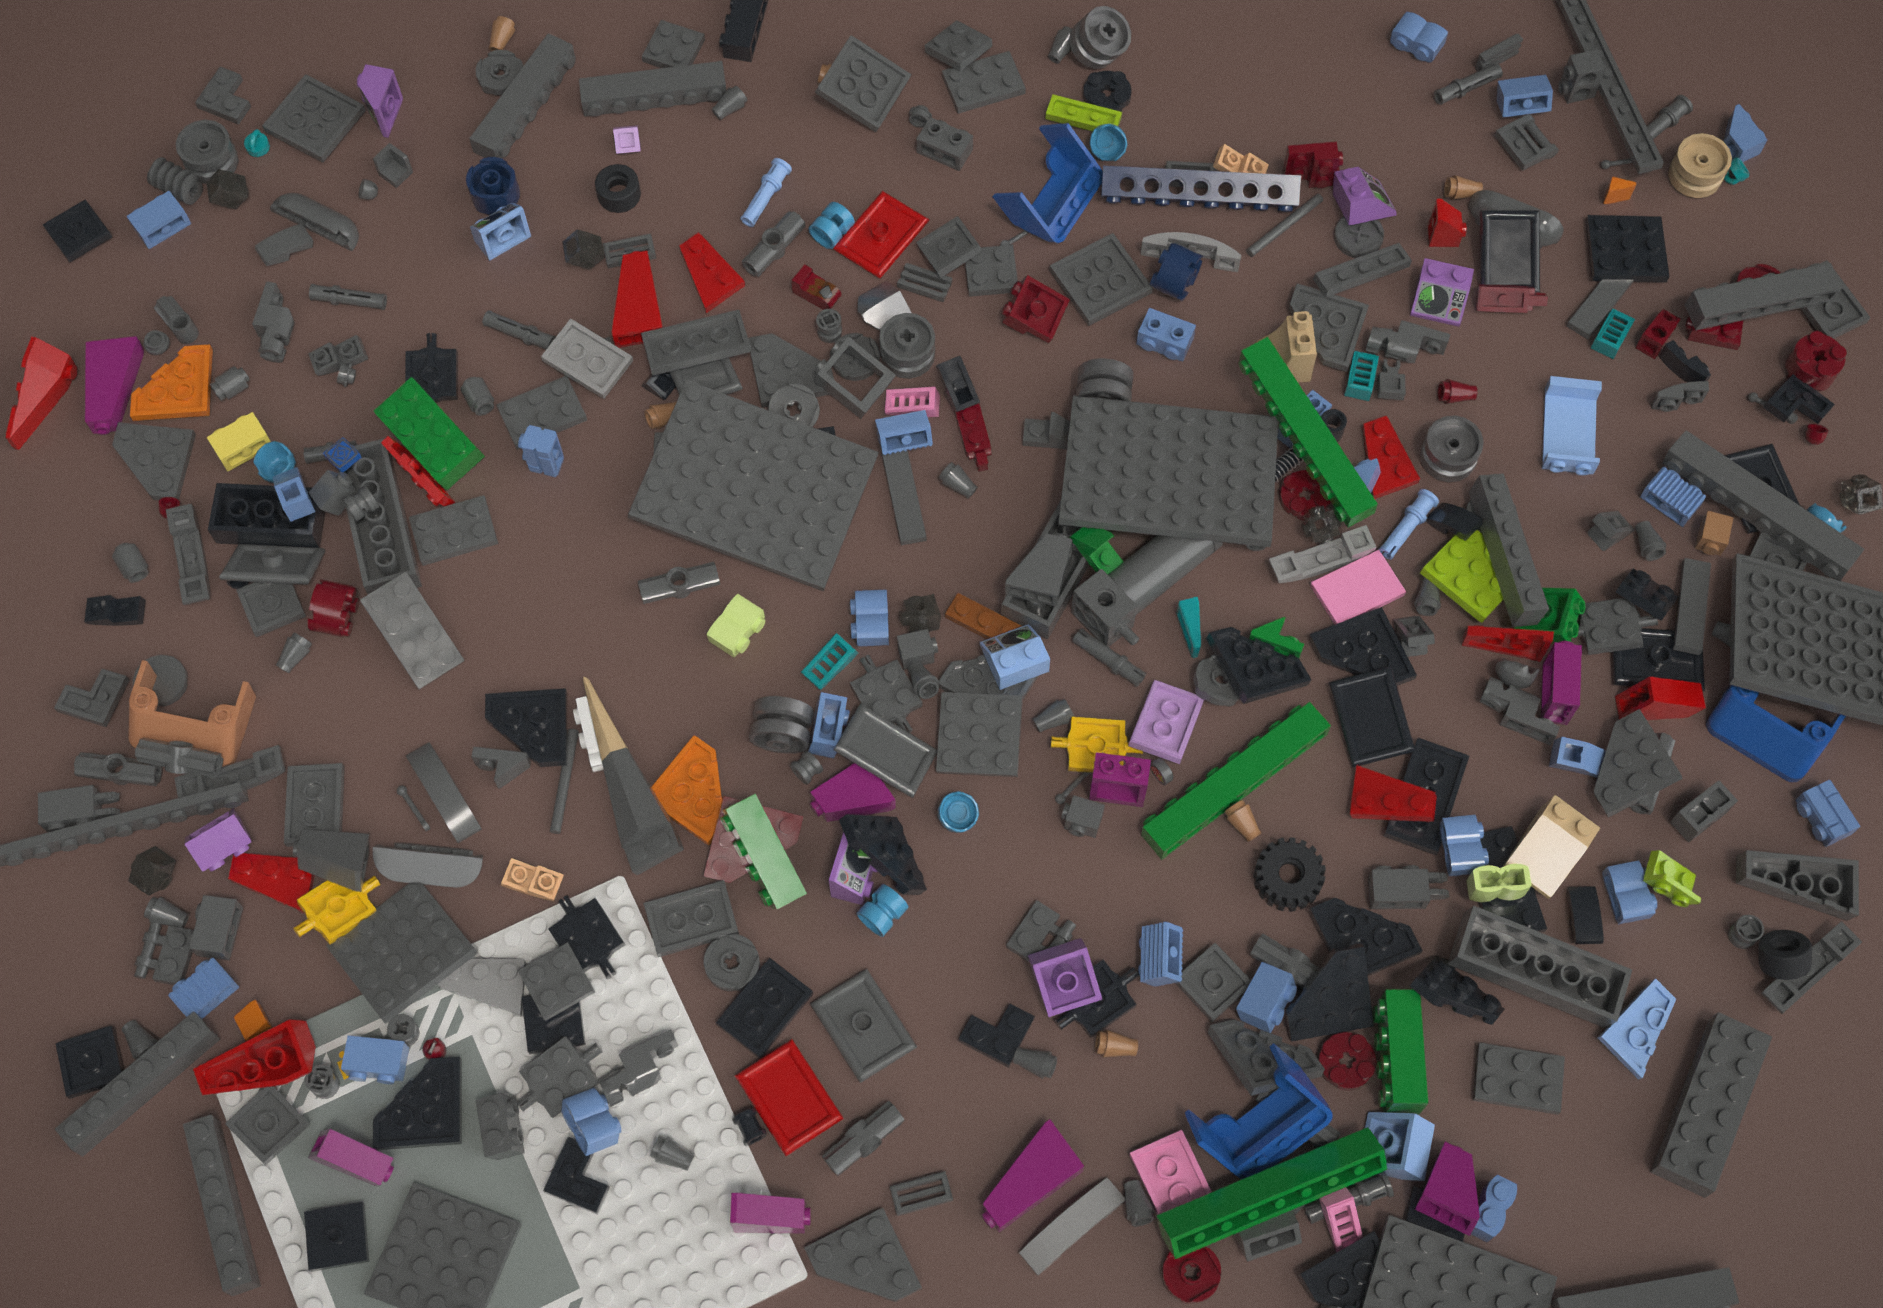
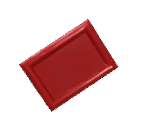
(881, 234)
(789, 1097)

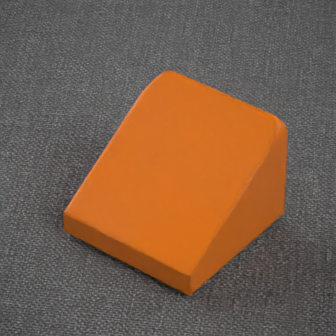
(1619, 190)
(252, 1020)

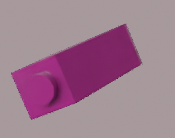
(852, 793)
(351, 1157)
(1451, 1190)
(768, 1214)

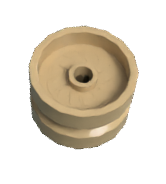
(1700, 165)

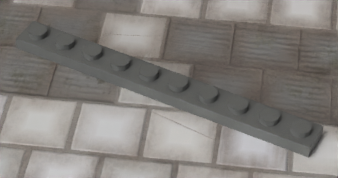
(1613, 88)
(122, 824)

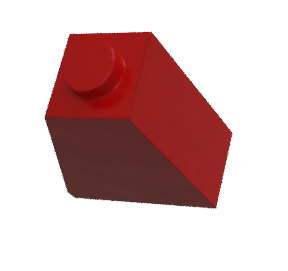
(1661, 699)

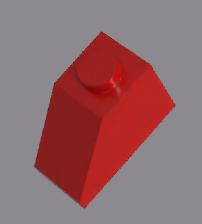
(1445, 225)

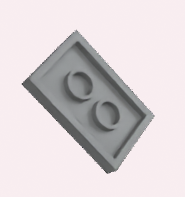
(587, 358)

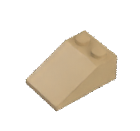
(1553, 844)

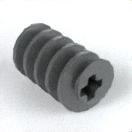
(173, 178)

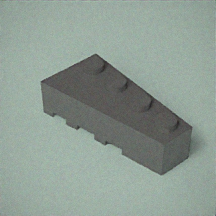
(1810, 881)

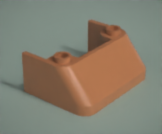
(220, 734)

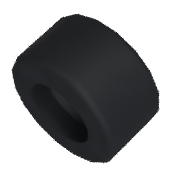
(613, 176)
(1785, 954)

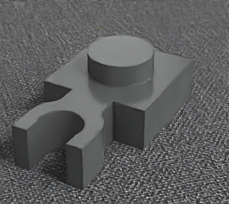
(1390, 383)

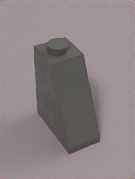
(1041, 571)
(334, 856)

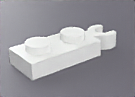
(588, 737)

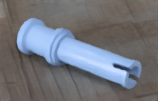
(770, 184)
(1414, 515)

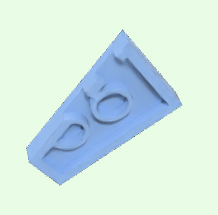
(1638, 1027)

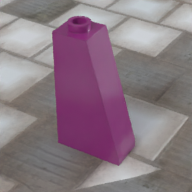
(109, 380)
(1034, 1176)

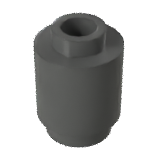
(230, 383)
(477, 395)
(130, 562)

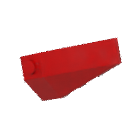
(44, 383)
(261, 1062)

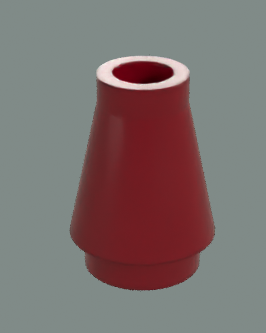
(1454, 391)

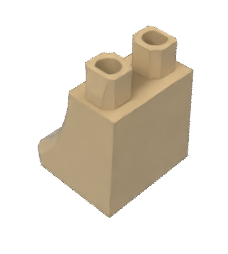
(1296, 344)

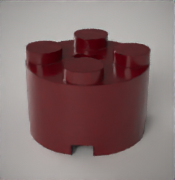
(1816, 360)
(332, 608)

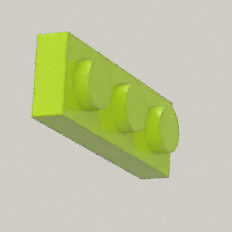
(1080, 113)

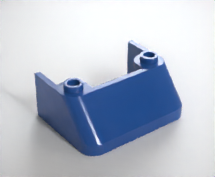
(1066, 193)
(1766, 737)
(1270, 1128)

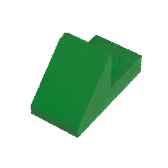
(1096, 549)
(1271, 635)

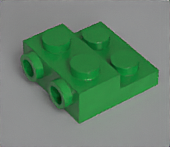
(1562, 616)

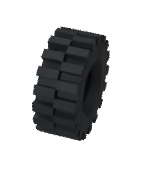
(1289, 894)

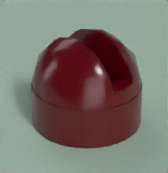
(1816, 434)
(167, 503)
(439, 1050)

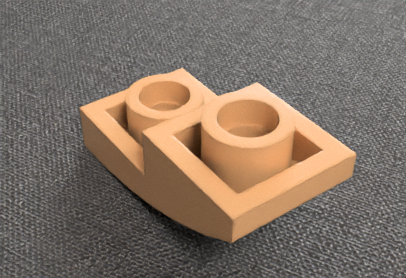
(1231, 161)
(532, 880)

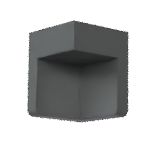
(392, 165)

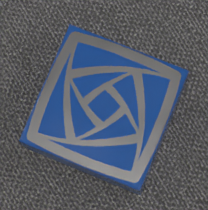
(342, 455)

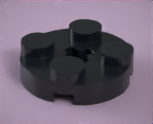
(1108, 80)

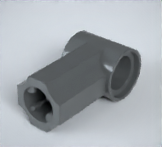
(176, 320)

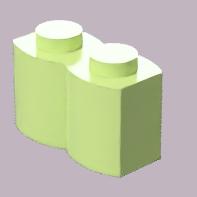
(736, 625)
(1494, 882)

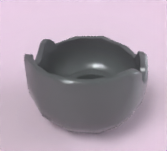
(1515, 673)

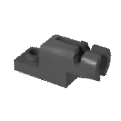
(273, 324)
(1406, 342)
(1519, 711)
(639, 1068)

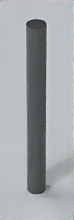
(1284, 225)
(564, 781)

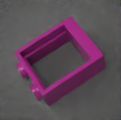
(1561, 682)
(1119, 783)

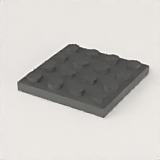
(402, 950)
(442, 1253)

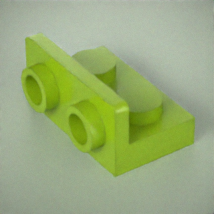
(1671, 879)

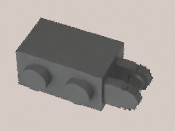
(73, 807)
(1404, 887)

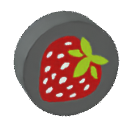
(1161, 771)

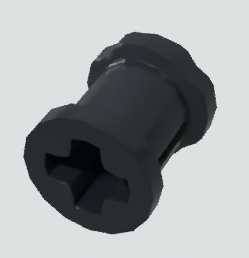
(749, 1127)

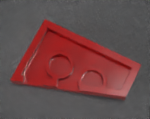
(710, 272)
(1394, 463)
(420, 475)
(1508, 641)
(1389, 798)
(272, 877)

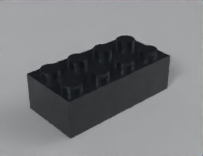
(257, 518)

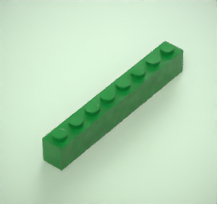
(1307, 432)
(1234, 780)
(1271, 1192)

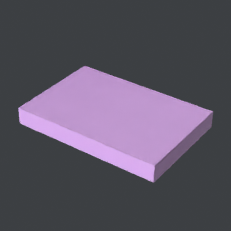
(1166, 722)

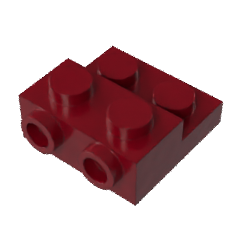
(1313, 162)
(1034, 309)
(1723, 335)

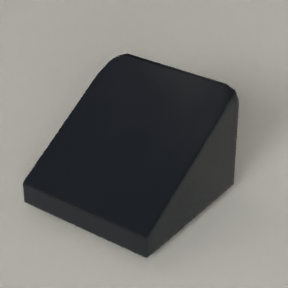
(659, 385)

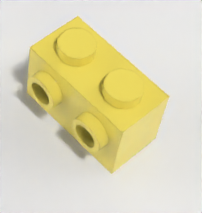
(238, 441)

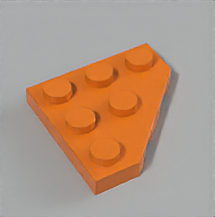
(177, 387)
(692, 789)

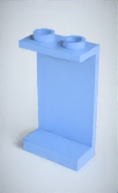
(1570, 425)

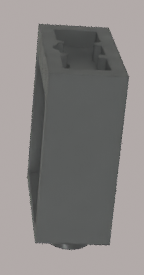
(856, 406)

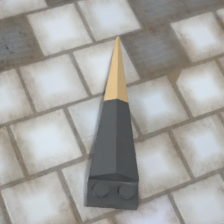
(640, 818)

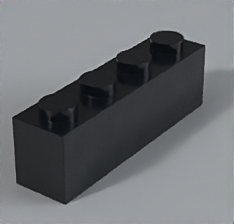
(742, 29)

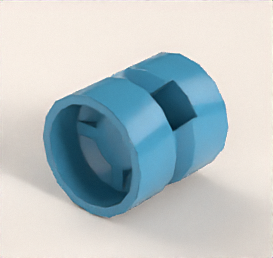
(831, 225)
(882, 910)

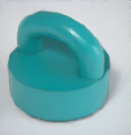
(256, 143)
(1739, 170)

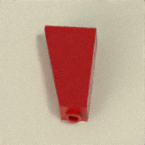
(636, 301)

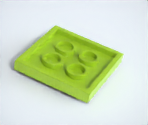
(1466, 575)

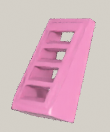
(922, 393)
(1336, 1203)

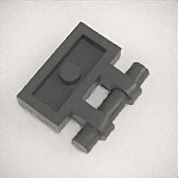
(1034, 930)
(173, 958)

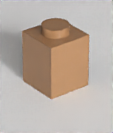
(1714, 533)

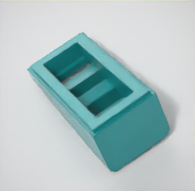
(1605, 346)
(1356, 390)
(1189, 619)
(829, 648)

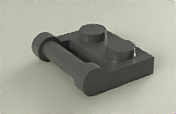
(1520, 144)

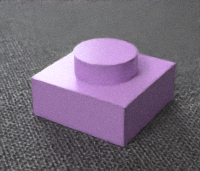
(626, 139)

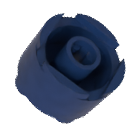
(492, 185)
(1178, 271)

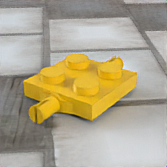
(1093, 736)
(335, 909)

